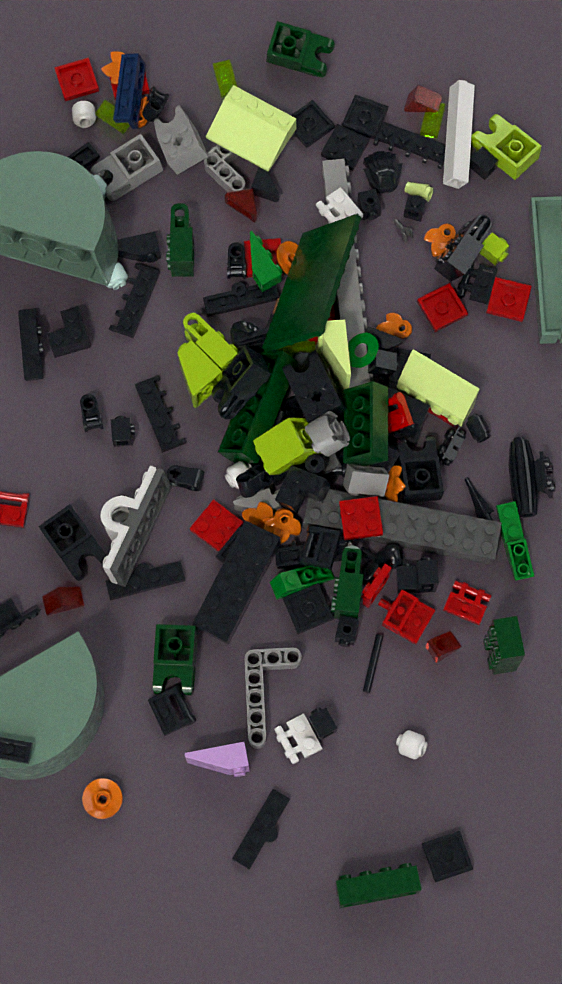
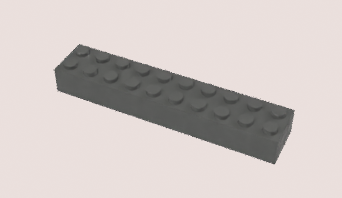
(416, 528)

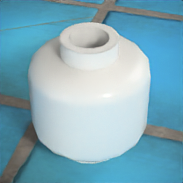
(83, 114)
(233, 471)
(411, 744)

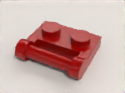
(401, 417)
(14, 515)

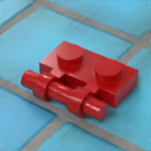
(464, 607)

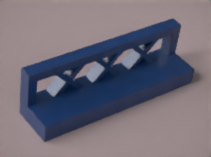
(129, 90)

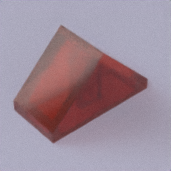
(422, 100)
(242, 202)
(62, 599)
(442, 646)

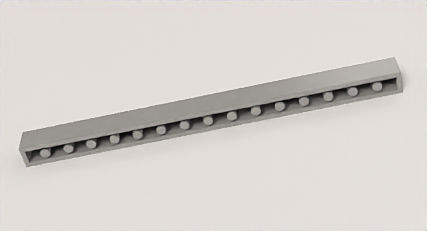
(348, 295)

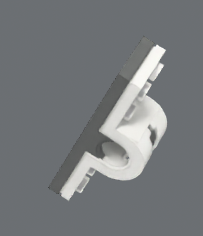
(132, 524)

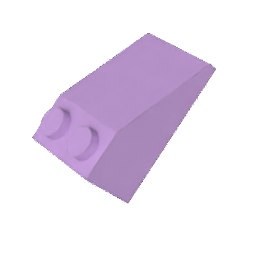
(225, 759)

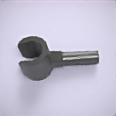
(405, 231)

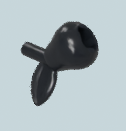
(390, 555)

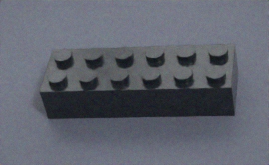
(237, 582)

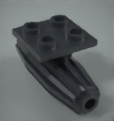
(528, 477)

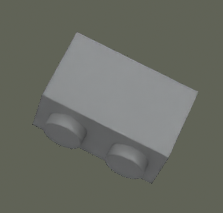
(365, 480)

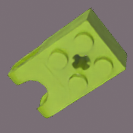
(509, 145)
(209, 341)

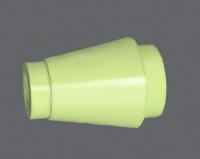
(419, 189)

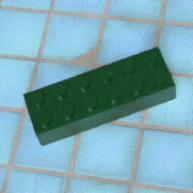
(258, 413)

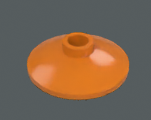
(285, 255)
(95, 791)

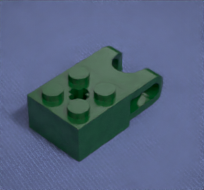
(302, 49)
(180, 243)
(348, 585)
(175, 663)

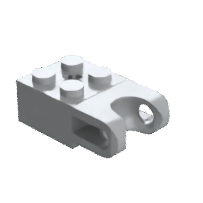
(128, 167)

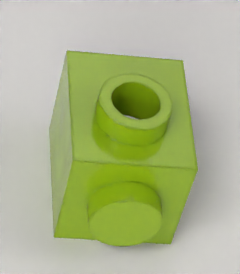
(494, 249)

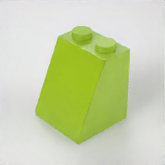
(198, 372)
(284, 446)

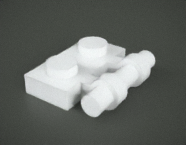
(340, 203)
(303, 735)

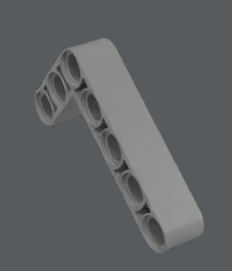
(222, 167)
(258, 688)

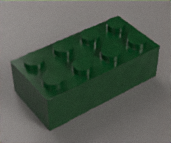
(366, 424)
(504, 645)
(377, 886)

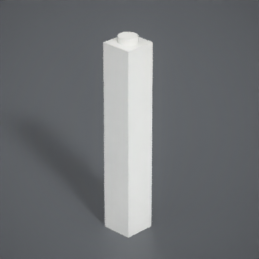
(458, 134)

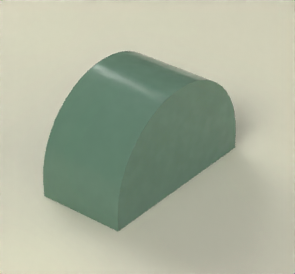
(55, 216)
(54, 705)

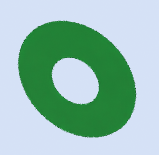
(370, 341)

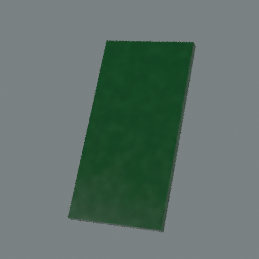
(312, 283)

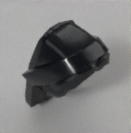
(382, 171)
(248, 334)

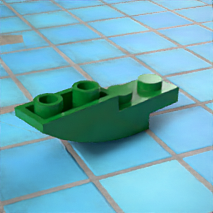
(514, 541)

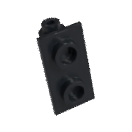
(453, 438)

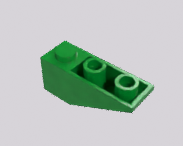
(264, 270)
(298, 579)

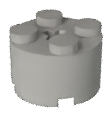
(327, 434)

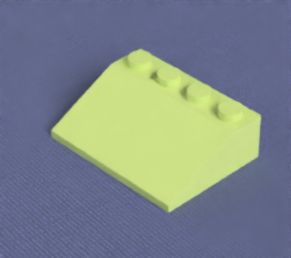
(251, 128)
(335, 353)
(438, 387)

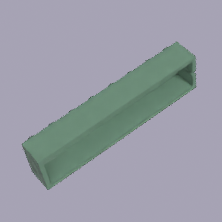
(546, 242)

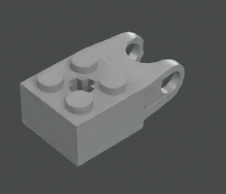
(180, 141)

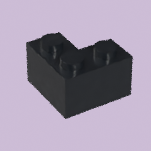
(72, 337)
(298, 485)
(418, 578)

